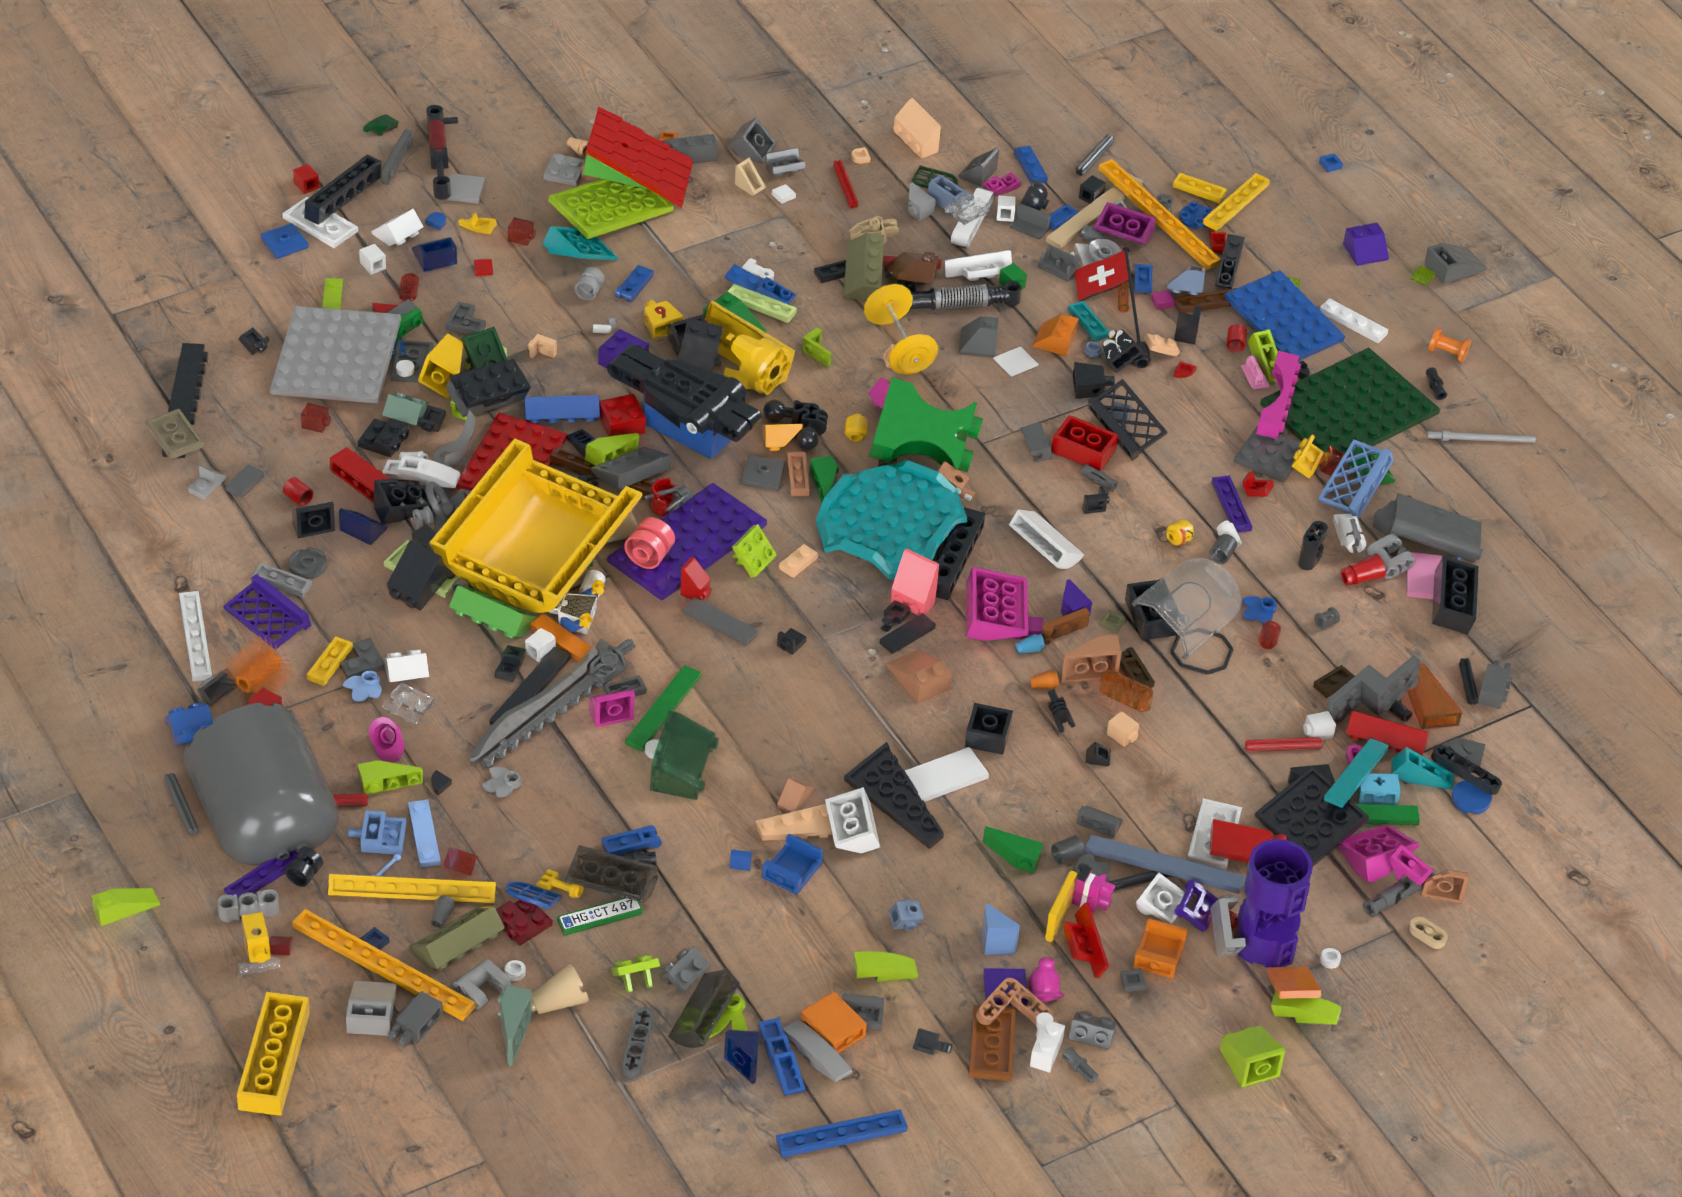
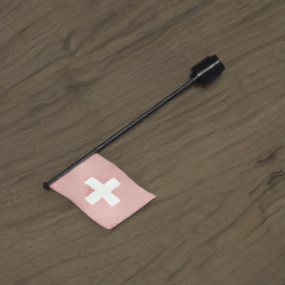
(1106, 276)

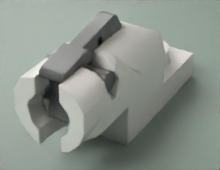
(1349, 532)

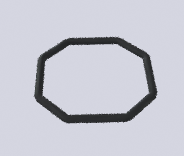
(1199, 669)

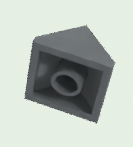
(981, 168)

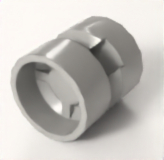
(589, 283)

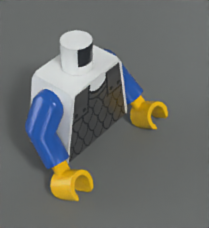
(578, 609)

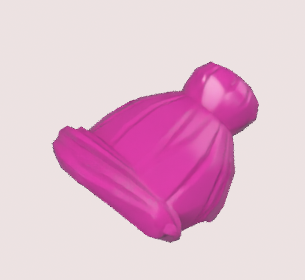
(1045, 981)

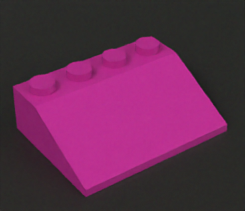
(996, 605)

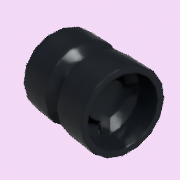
(304, 867)

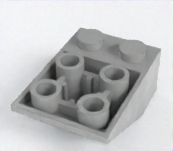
(371, 1008)

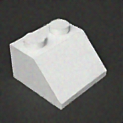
(399, 228)

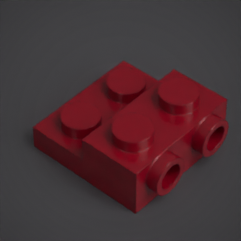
(523, 920)

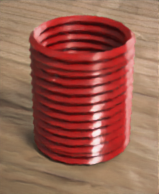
(1236, 338)
(298, 491)

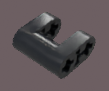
(1312, 545)

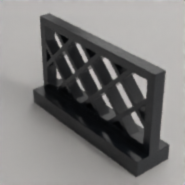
(1111, 424)

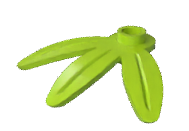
(732, 1013)

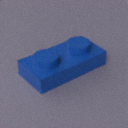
(1143, 278)

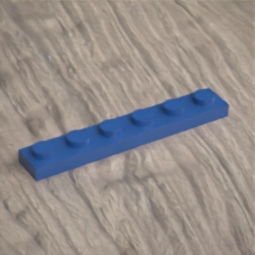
(841, 1133)

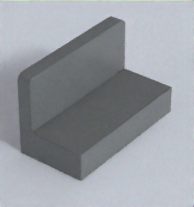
(1031, 221)
(1099, 821)

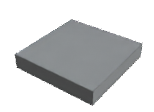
(466, 188)

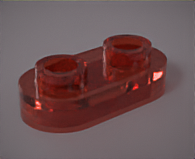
(409, 287)

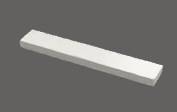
(195, 636)

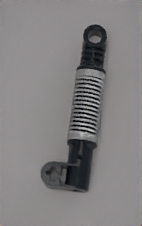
(963, 296)

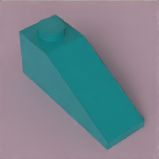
(1419, 770)

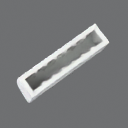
(1046, 539)

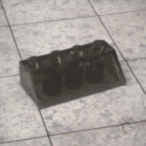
(612, 874)

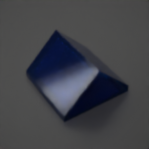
(360, 526)
(742, 1052)

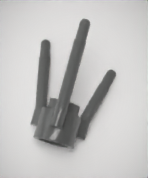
(680, 497)

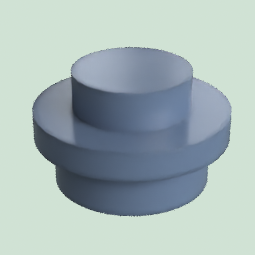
(1093, 349)

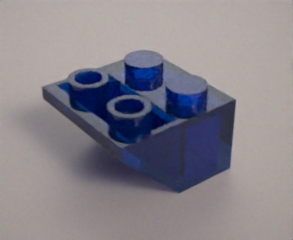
(436, 254)

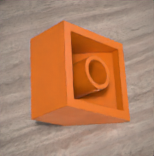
(1057, 334)

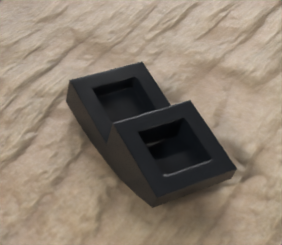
(510, 663)

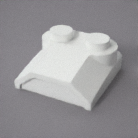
(1160, 899)

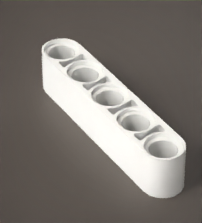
(964, 234)

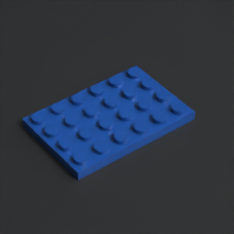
(1291, 317)

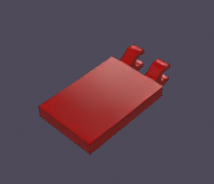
(1236, 840)

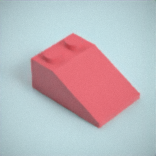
(915, 582)

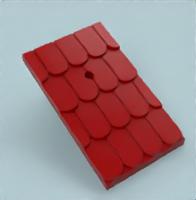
(632, 157)

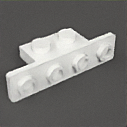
(978, 266)

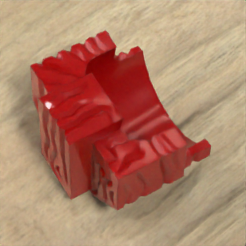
(660, 503)

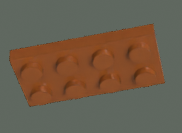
(993, 1046)

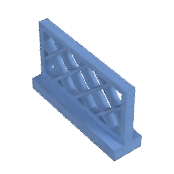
(1371, 480)

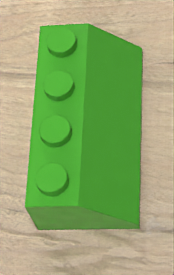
(491, 611)

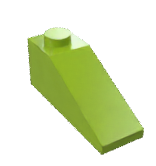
(1265, 351)
(610, 447)
(122, 903)

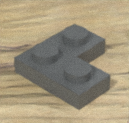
(462, 320)
(367, 659)

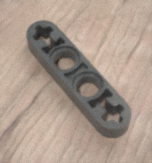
(639, 1043)

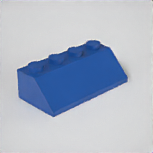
(561, 407)

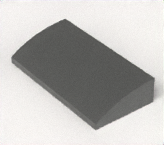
(632, 467)

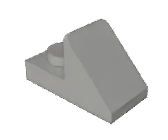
(206, 483)

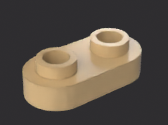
(1428, 932)

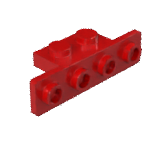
(1085, 940)

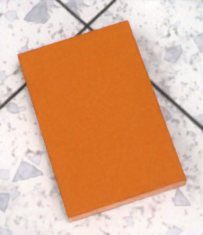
(1293, 982)

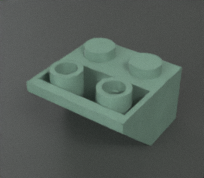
(404, 409)

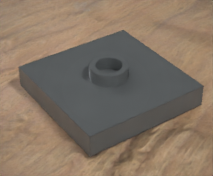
(763, 472)

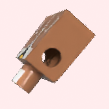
(958, 480)

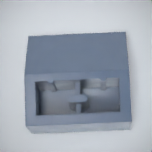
(945, 191)
(1189, 279)

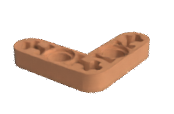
(1014, 997)

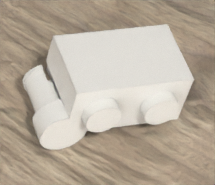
(1048, 1042)

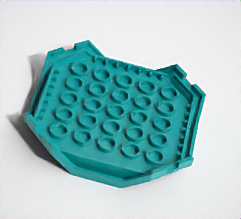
(889, 510)

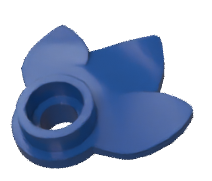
(1259, 608)

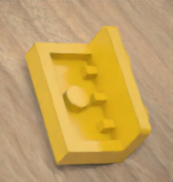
(1307, 457)

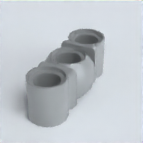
(232, 907)

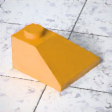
(779, 435)

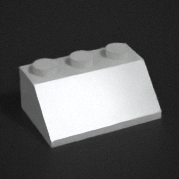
(852, 821)

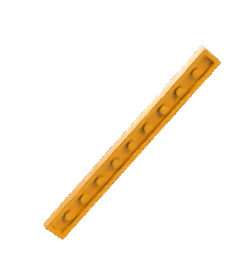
(1163, 217)
(382, 963)

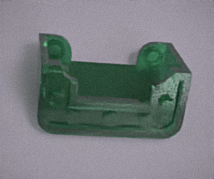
(681, 757)

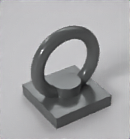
(444, 510)

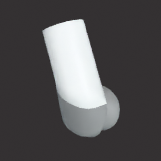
(607, 328)

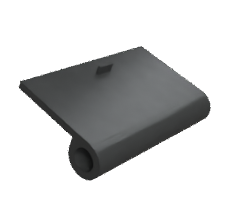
(1437, 528)

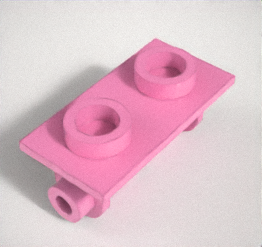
(1254, 374)

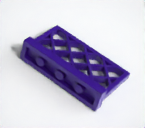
(281, 604)

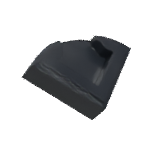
(1304, 370)
(440, 782)

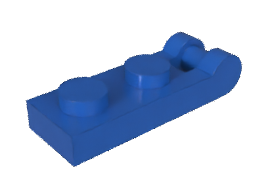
(634, 283)
(631, 841)

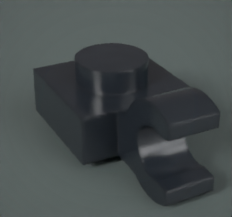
(893, 613)
(928, 1042)

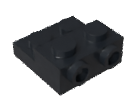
(384, 437)

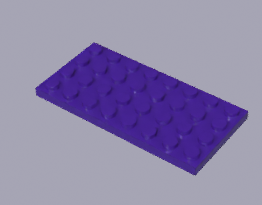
(702, 529)

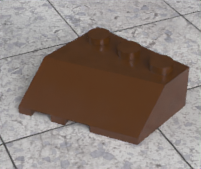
(914, 267)

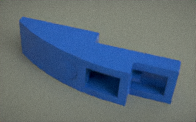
(765, 287)

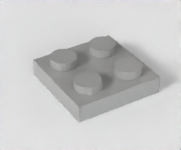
(564, 170)

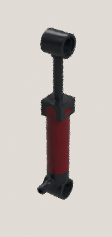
(438, 149)

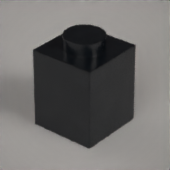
(1091, 189)

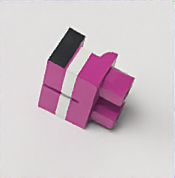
(1092, 890)

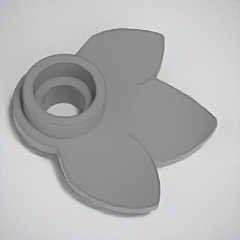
(502, 781)

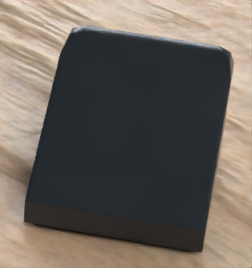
(1098, 755)

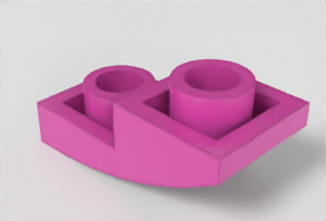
(1002, 185)

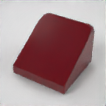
(280, 945)

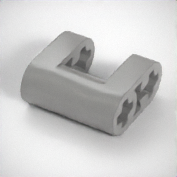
(1395, 565)
(486, 971)

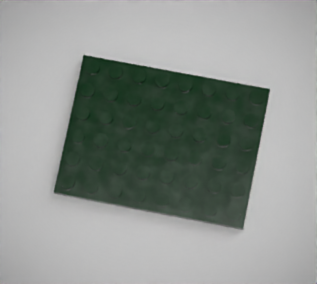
(1354, 401)

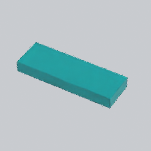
(1088, 321)

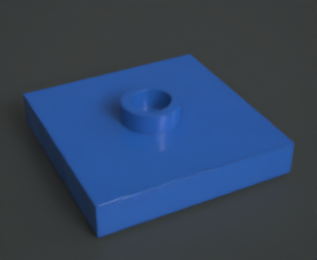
(284, 240)

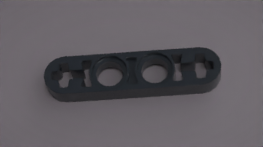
(1486, 781)

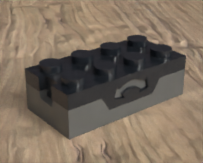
(488, 387)

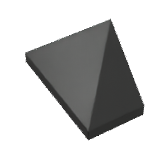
(216, 686)

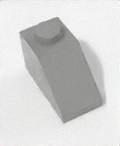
(920, 203)

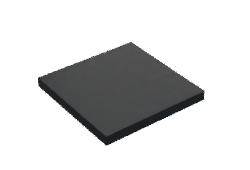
(1308, 818)

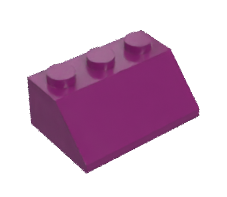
(1126, 223)

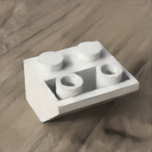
(406, 667)

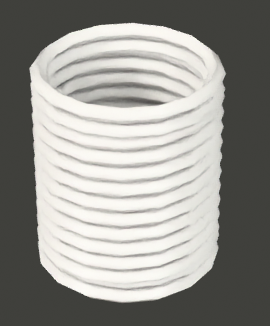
(590, 577)

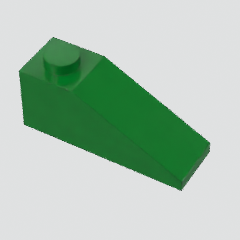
(823, 472)
(1016, 850)

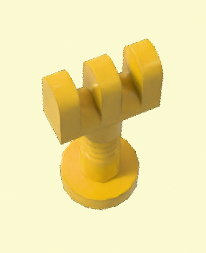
(551, 879)

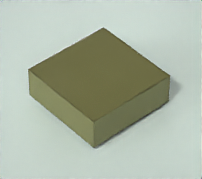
(1112, 621)

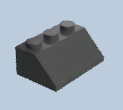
(698, 148)

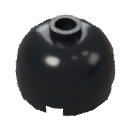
(1036, 196)

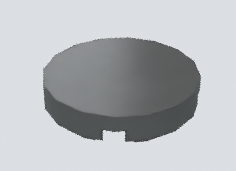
(308, 563)

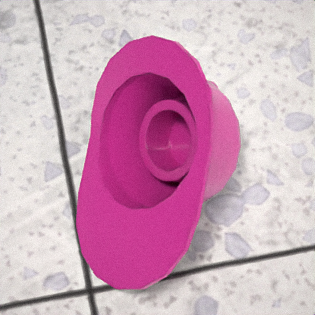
(386, 739)

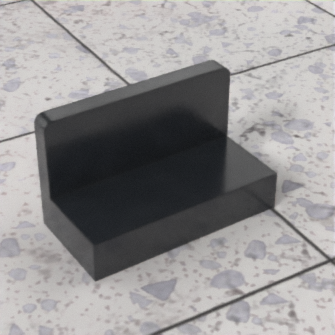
(1187, 326)

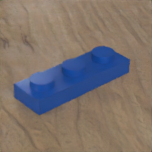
(1030, 164)

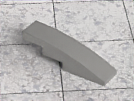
(819, 1052)

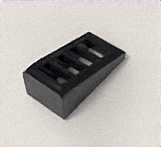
(580, 445)

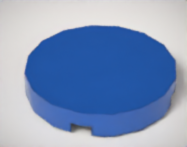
(1470, 798)

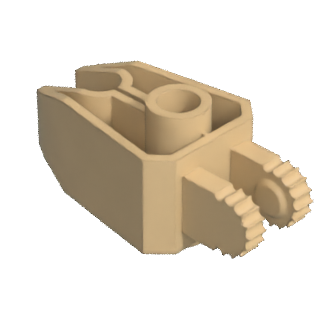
(876, 226)

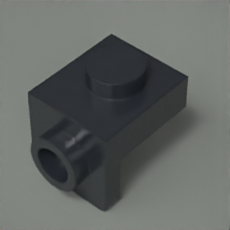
(253, 341)
(432, 419)

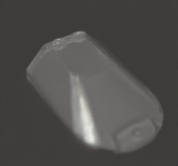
(1194, 601)

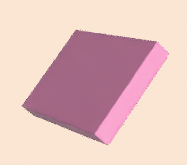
(1421, 576)

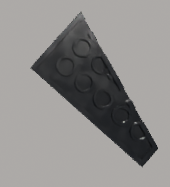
(895, 794)

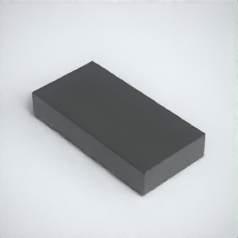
(245, 481)

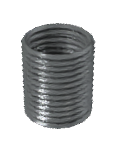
(1223, 548)
(1067, 849)

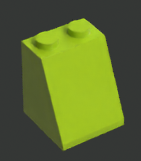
(1252, 1055)

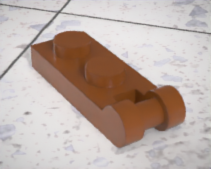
(1065, 625)

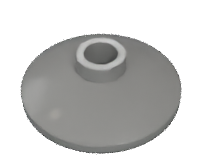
(1102, 249)

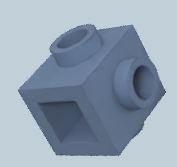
(906, 914)

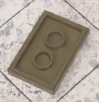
(174, 434)

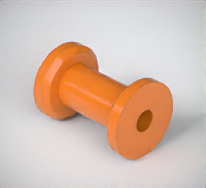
(1449, 344)

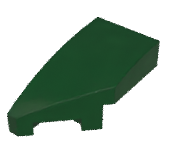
(380, 124)

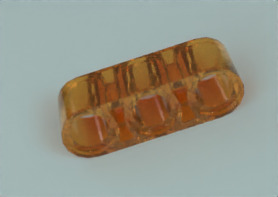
(1126, 690)

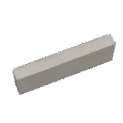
(284, 580)

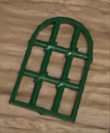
(930, 175)

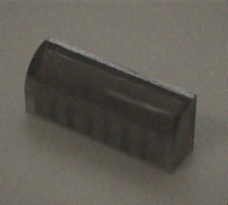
(704, 1009)

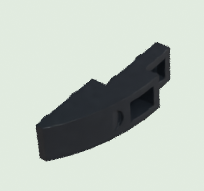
(1230, 261)

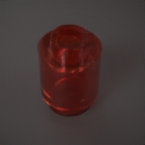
(1269, 634)

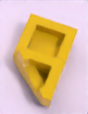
(478, 225)

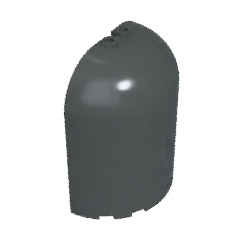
(260, 784)

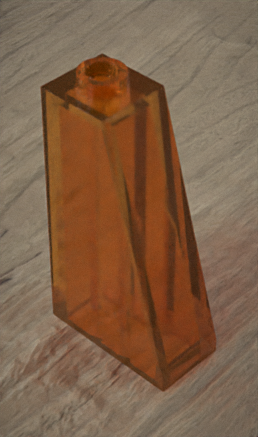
(1433, 703)

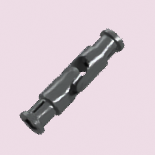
(1391, 896)

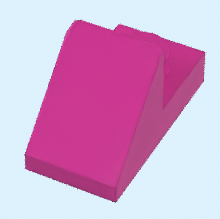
(1408, 864)

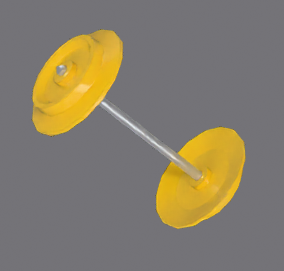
(912, 352)

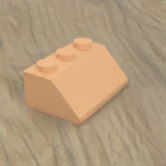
(917, 129)

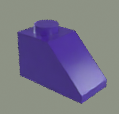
(1074, 599)

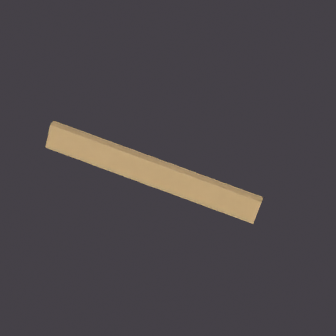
(1087, 216)

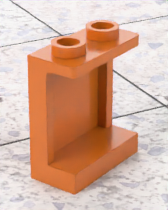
(1160, 948)
(835, 1021)

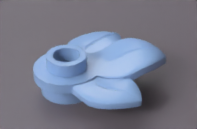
(364, 686)

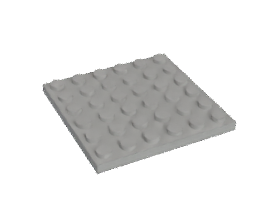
(336, 354)

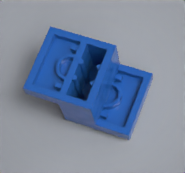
(187, 722)

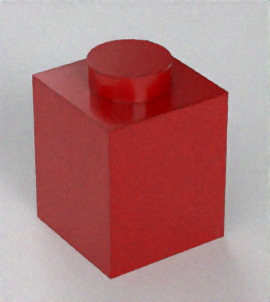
(306, 178)

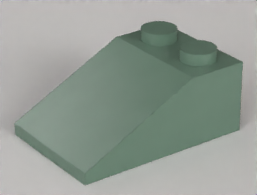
(515, 1018)

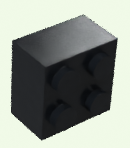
(988, 728)

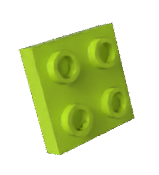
(753, 551)
(642, 963)

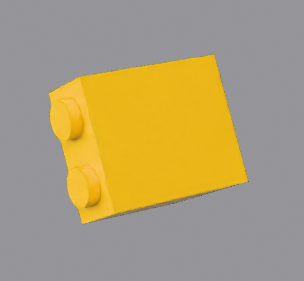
(441, 365)

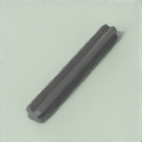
(181, 804)

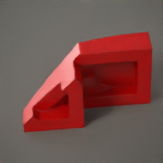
(1217, 240)

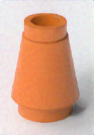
(1047, 679)

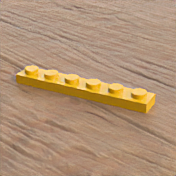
(1236, 202)

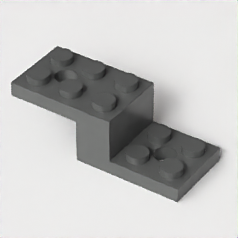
(1374, 690)

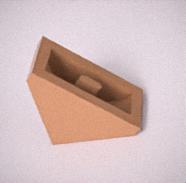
(794, 795)

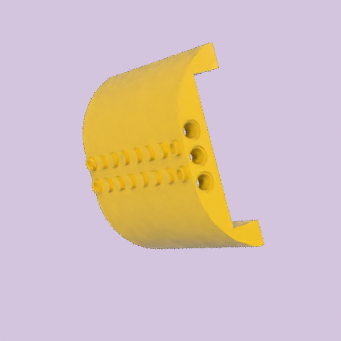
(529, 530)

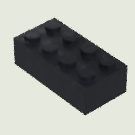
(1455, 595)

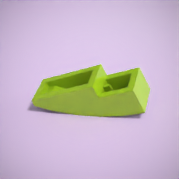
(884, 966)
(1306, 1010)

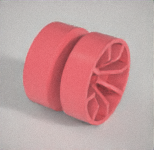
(649, 542)

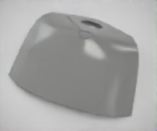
(459, 447)

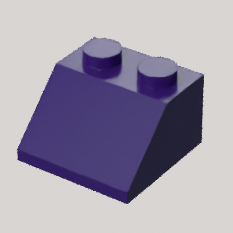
(1366, 244)

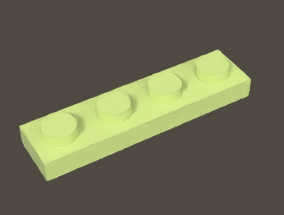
(763, 303)

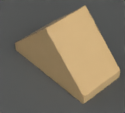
(748, 178)

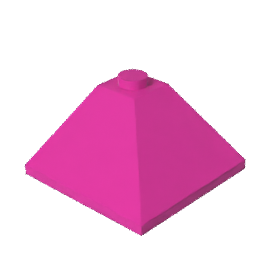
(1371, 850)

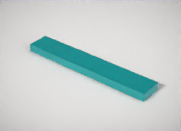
(1356, 773)

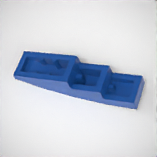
(781, 1057)

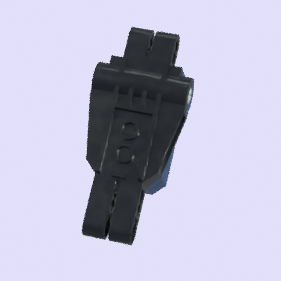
(687, 400)

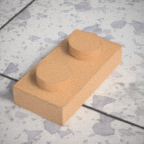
(1161, 345)
(798, 560)

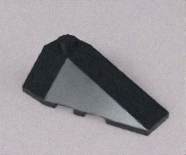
(397, 500)

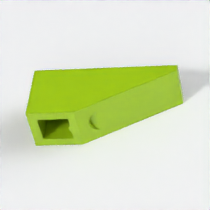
(384, 776)

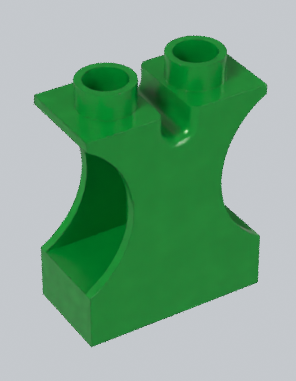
(915, 427)

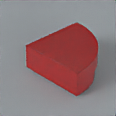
(1184, 370)

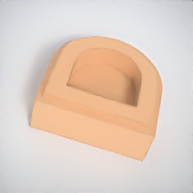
(860, 155)

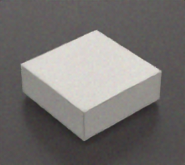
(783, 193)

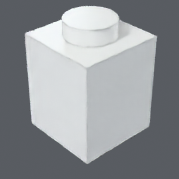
(1005, 208)
(372, 259)
(540, 644)
(1319, 725)

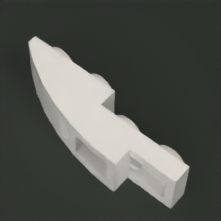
(421, 470)

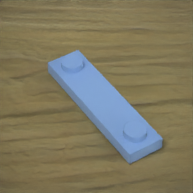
(424, 833)

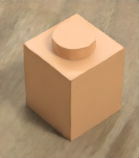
(1123, 729)

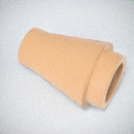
(578, 145)

